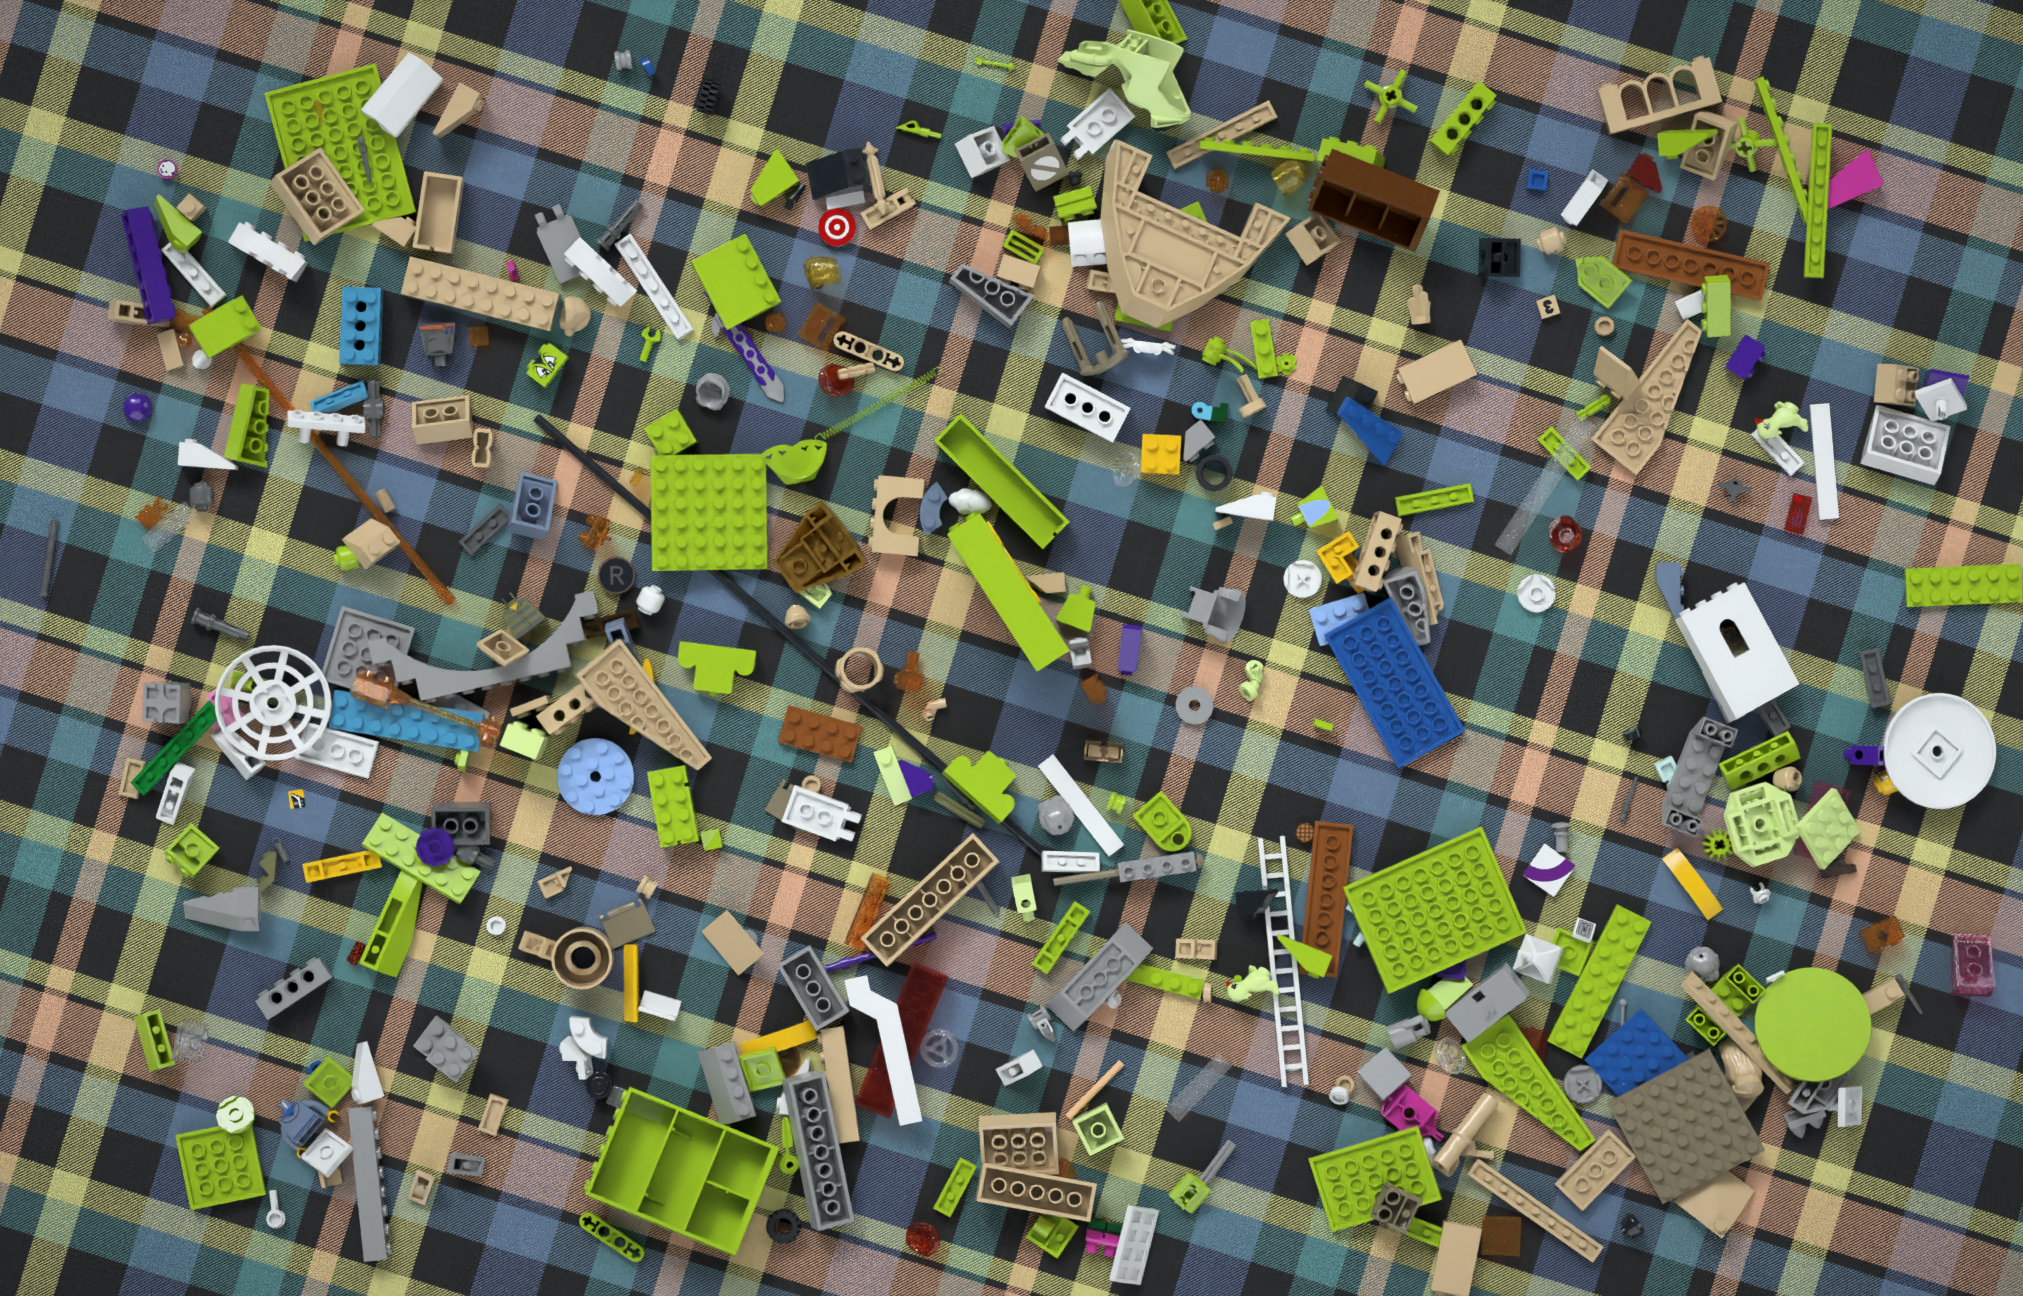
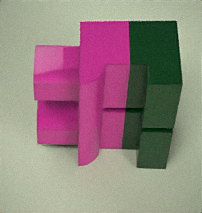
(1095, 1235)

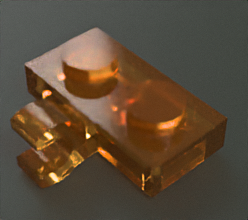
(181, 322)

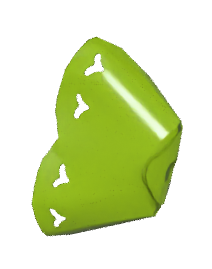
(796, 463)

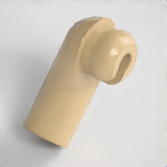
(931, 708)

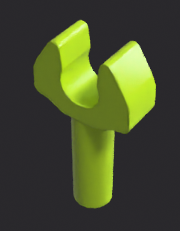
(649, 342)

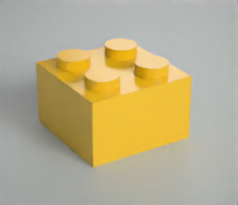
(1160, 454)

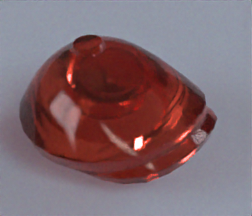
(830, 382)
(1565, 533)
(923, 1238)

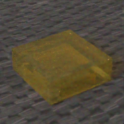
(636, 478)

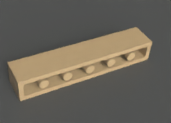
(839, 1082)

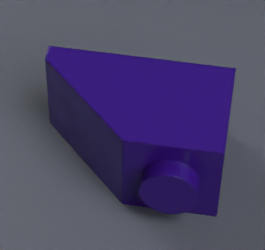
(916, 778)

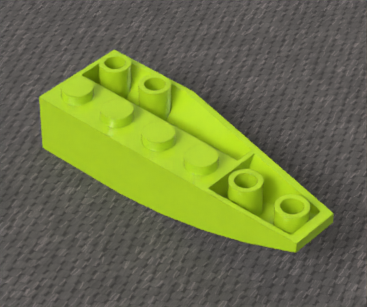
(394, 928)

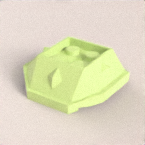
(1775, 820)

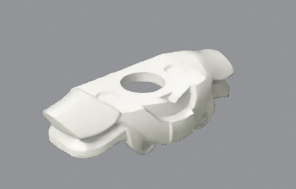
(1148, 347)

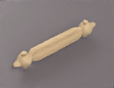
(875, 177)

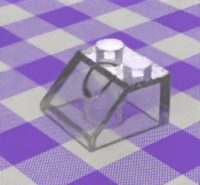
(190, 1041)

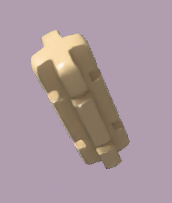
(856, 370)

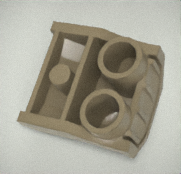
(1395, 1207)

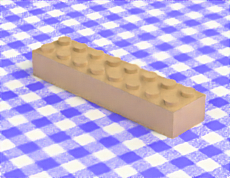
(480, 294)
(930, 900)

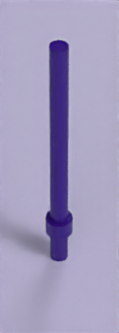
(845, 962)

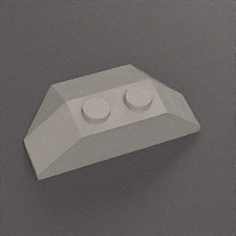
(1817, 1096)

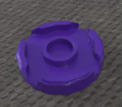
(435, 846)

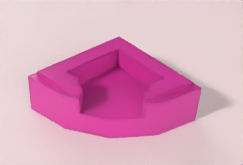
(512, 270)

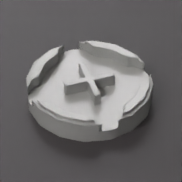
(1582, 1084)

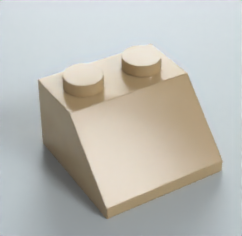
(1313, 238)
(371, 542)

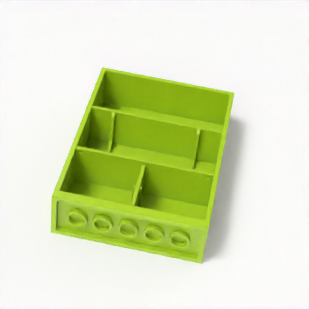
(682, 1173)

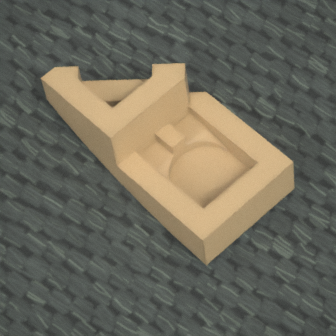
(1048, 582)
(554, 883)

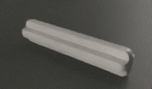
(1217, 1162)

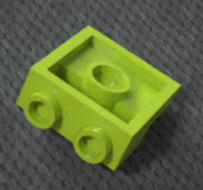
(190, 851)

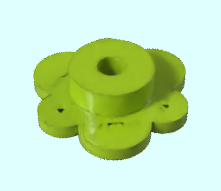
(1286, 369)

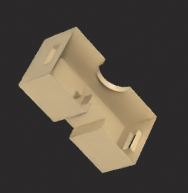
(1103, 753)

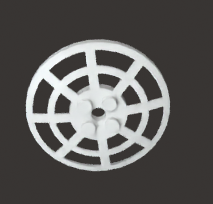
(286, 703)

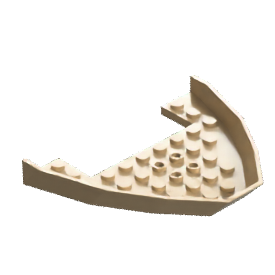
(1163, 257)

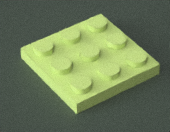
(1827, 828)

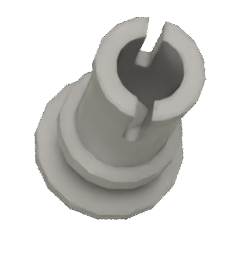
(1561, 836)

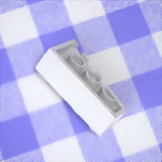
(600, 272)

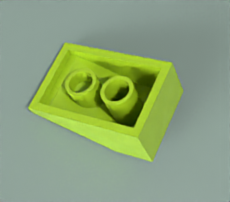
(225, 327)

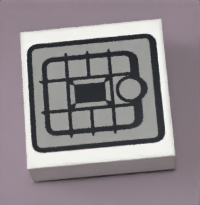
(1583, 930)

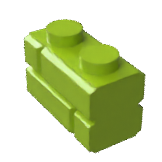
(1075, 203)

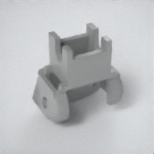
(1218, 611)

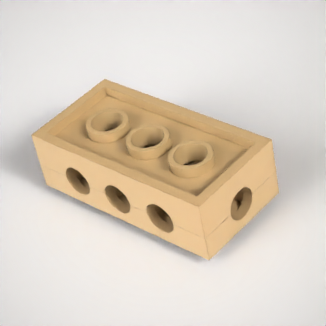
(1367, 558)
(549, 718)

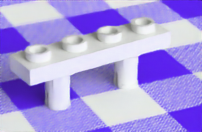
(333, 422)

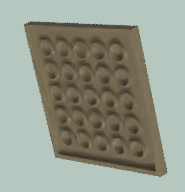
(1686, 1126)

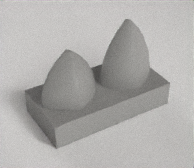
(1797, 1121)

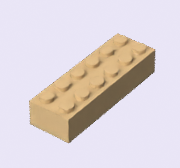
(1036, 1192)

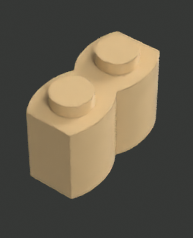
(482, 453)

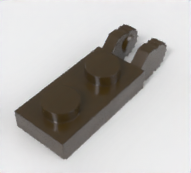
(628, 615)

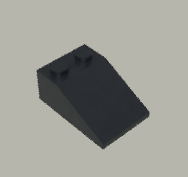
(837, 174)

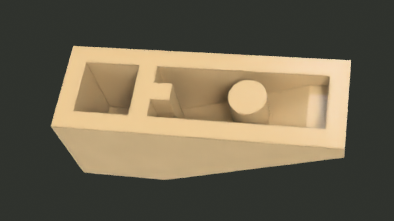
(130, 313)
(1882, 995)

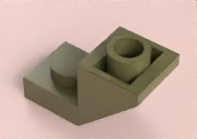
(270, 865)

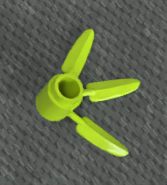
(1214, 352)
(787, 1141)

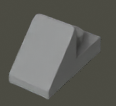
(466, 1164)

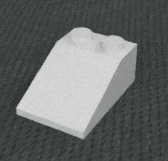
(1256, 507)

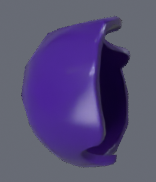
(137, 407)

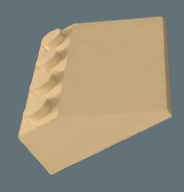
(316, 196)
(1020, 1141)

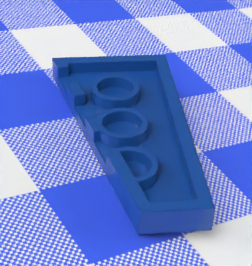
(1370, 429)

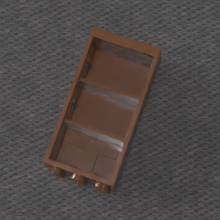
(1372, 200)

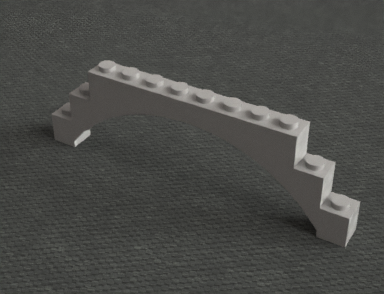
(443, 682)

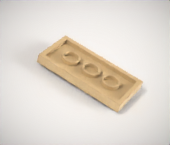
(1595, 1169)

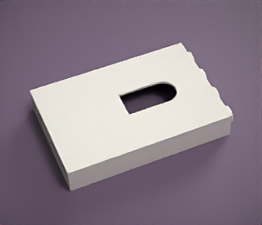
(1749, 678)

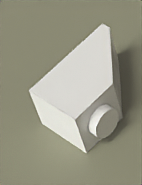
(1019, 1067)

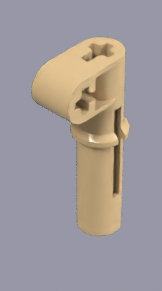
(1448, 1157)

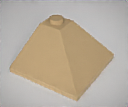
(1716, 1201)

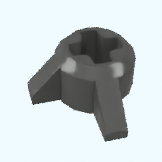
(1733, 489)

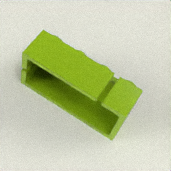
(673, 806)

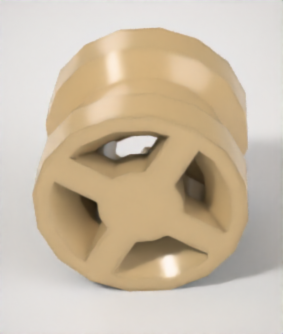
(647, 887)

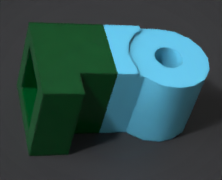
(1209, 413)

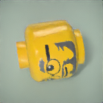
(1883, 783)

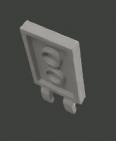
(556, 239)

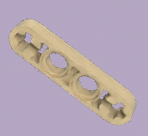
(867, 354)

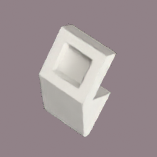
(573, 1052)

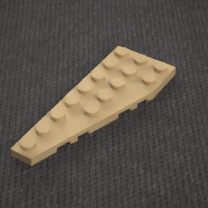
(1639, 423)
(629, 694)

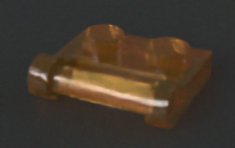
(1628, 203)
(815, 324)

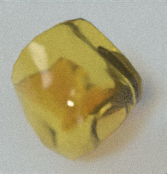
(1289, 176)
(821, 271)

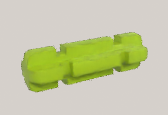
(1594, 406)

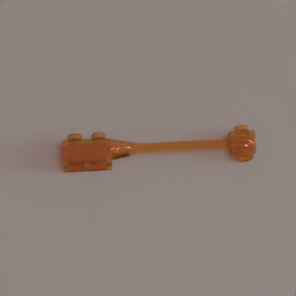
(383, 693)

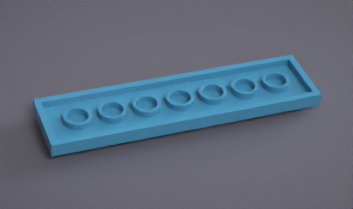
(403, 723)

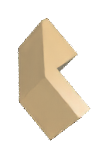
(1100, 282)

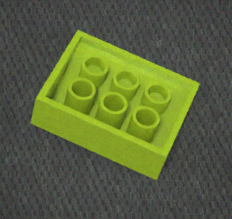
(736, 282)

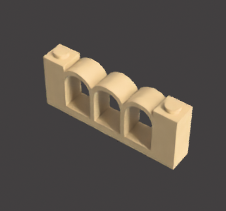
(1704, 82)

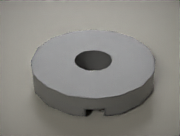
(1194, 693)

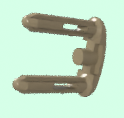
(1104, 363)

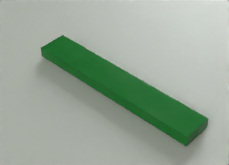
(175, 749)

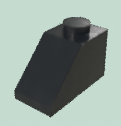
(1254, 902)

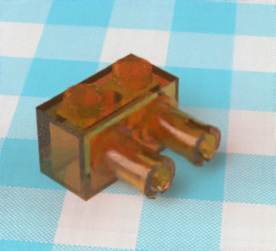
(908, 677)

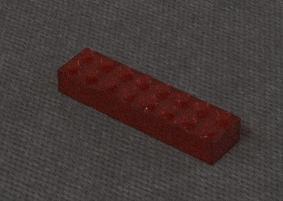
(915, 1008)

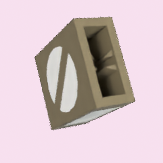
(1041, 162)

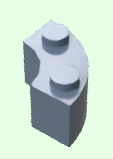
(931, 508)

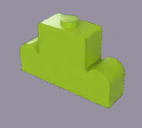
(715, 665)
(984, 783)

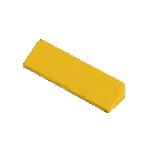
(631, 983)

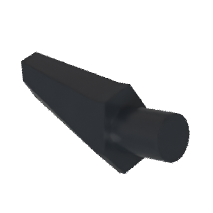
(793, 196)

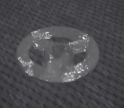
(1127, 470)
(1448, 1056)
(947, 1060)

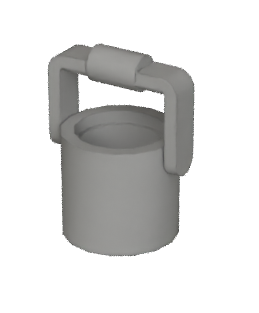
(1403, 1033)

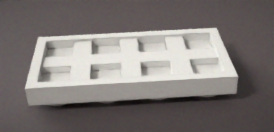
(1134, 1245)

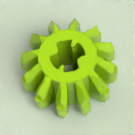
(1719, 851)

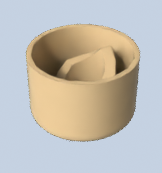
(572, 975)

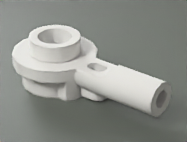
(275, 1217)

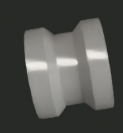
(623, 60)

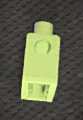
(1023, 890)

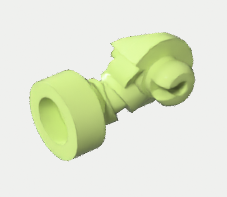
(1255, 674)

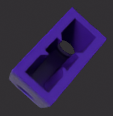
(1865, 754)

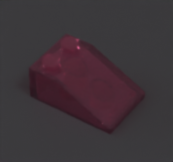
(1972, 965)

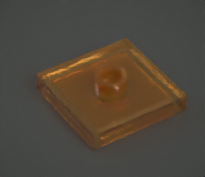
(1500, 1235)

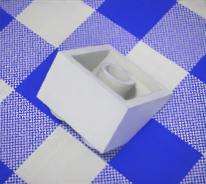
(982, 151)

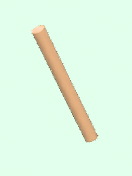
(1094, 1090)

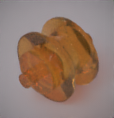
(775, 322)

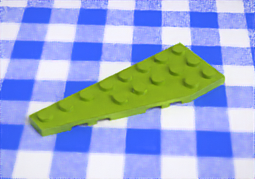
(1515, 1069)

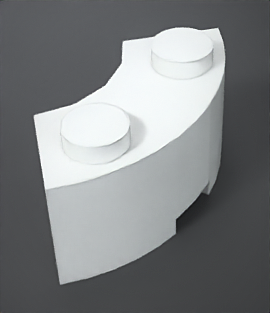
(587, 1037)

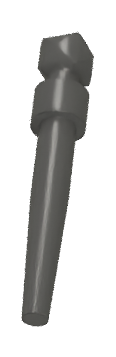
(362, 149)
(964, 799)
(1625, 808)
(1904, 986)

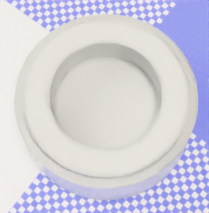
(496, 925)
(1339, 1095)

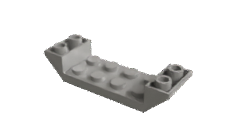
(1694, 775)
(1099, 977)

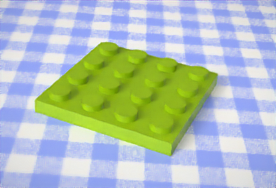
(220, 1166)

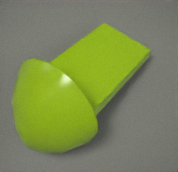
(1440, 997)

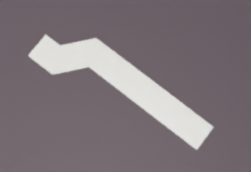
(893, 1046)

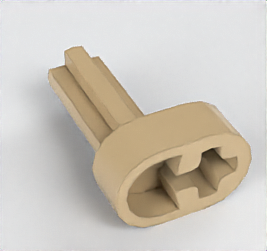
(1255, 403)

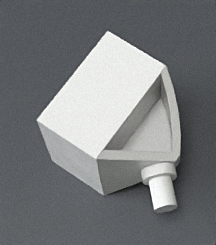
(1538, 958)

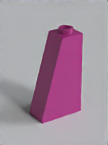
(1854, 180)

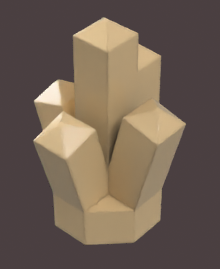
(1419, 306)

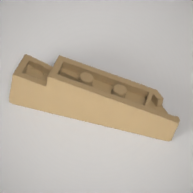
(1411, 554)

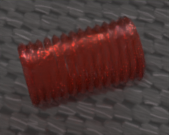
(356, 956)

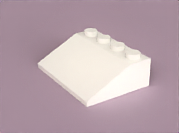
(1905, 445)

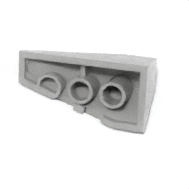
(1409, 596)
(232, 910)

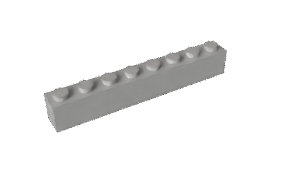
(368, 1183)

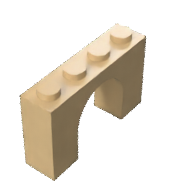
(888, 489)

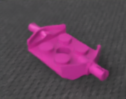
(1424, 1116)

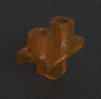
(597, 533)

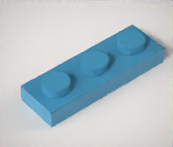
(340, 398)

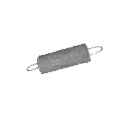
(282, 852)

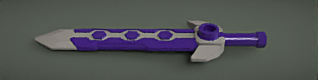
(745, 346)

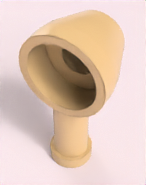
(1471, 1151)

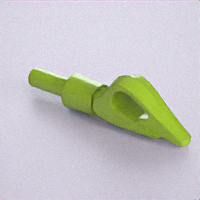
(922, 131)

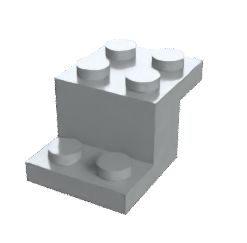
(446, 1048)

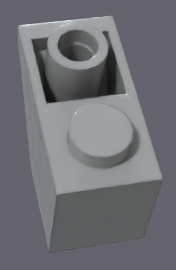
(1195, 439)

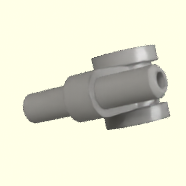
(1040, 1019)

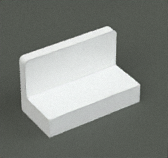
(660, 1005)

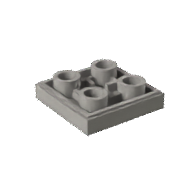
(1384, 1074)

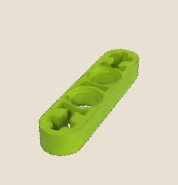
(610, 1239)

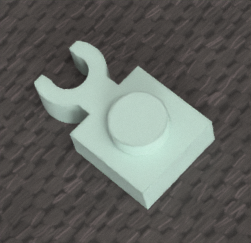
(1665, 769)

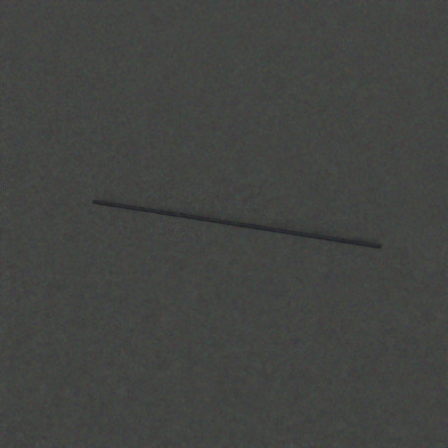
(779, 626)

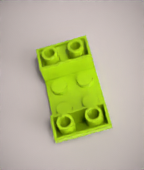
(1737, 991)

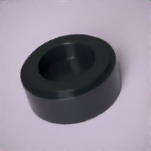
(1632, 734)

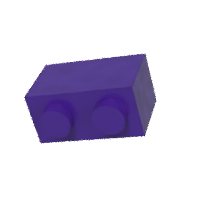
(1745, 357)

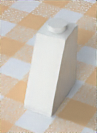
(1584, 197)

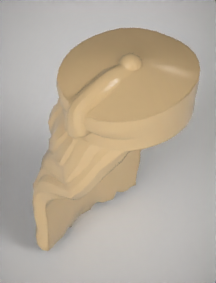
(1741, 1070)

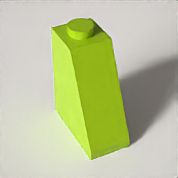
(773, 180)

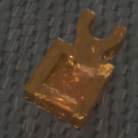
(150, 515)

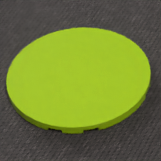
(1812, 1024)

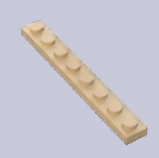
(1734, 1028)
(1535, 1210)

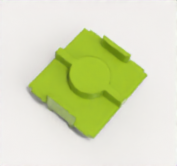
(1189, 1192)

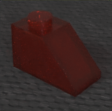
(1645, 172)

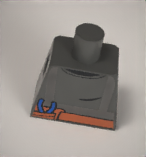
(439, 340)

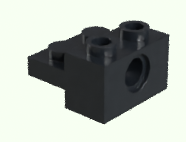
(1499, 257)

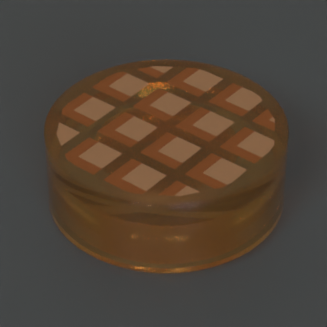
(1304, 832)

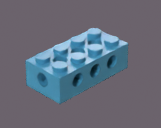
(352, 317)

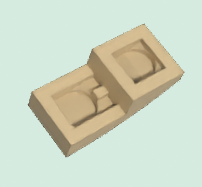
(538, 945)
(1196, 949)

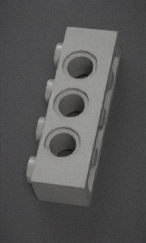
(321, 975)

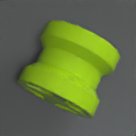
(1116, 802)

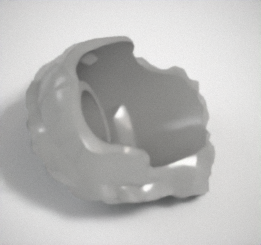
(712, 391)
(1055, 815)
(1706, 967)

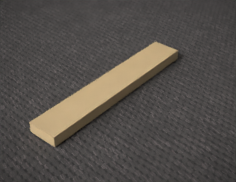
(1229, 130)

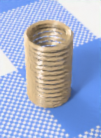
(385, 505)

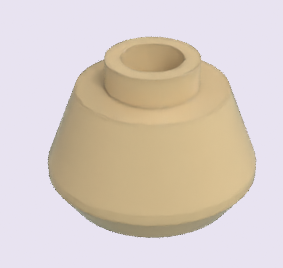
(797, 617)

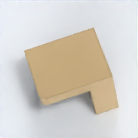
(333, 1179)

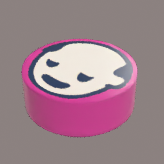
(167, 169)

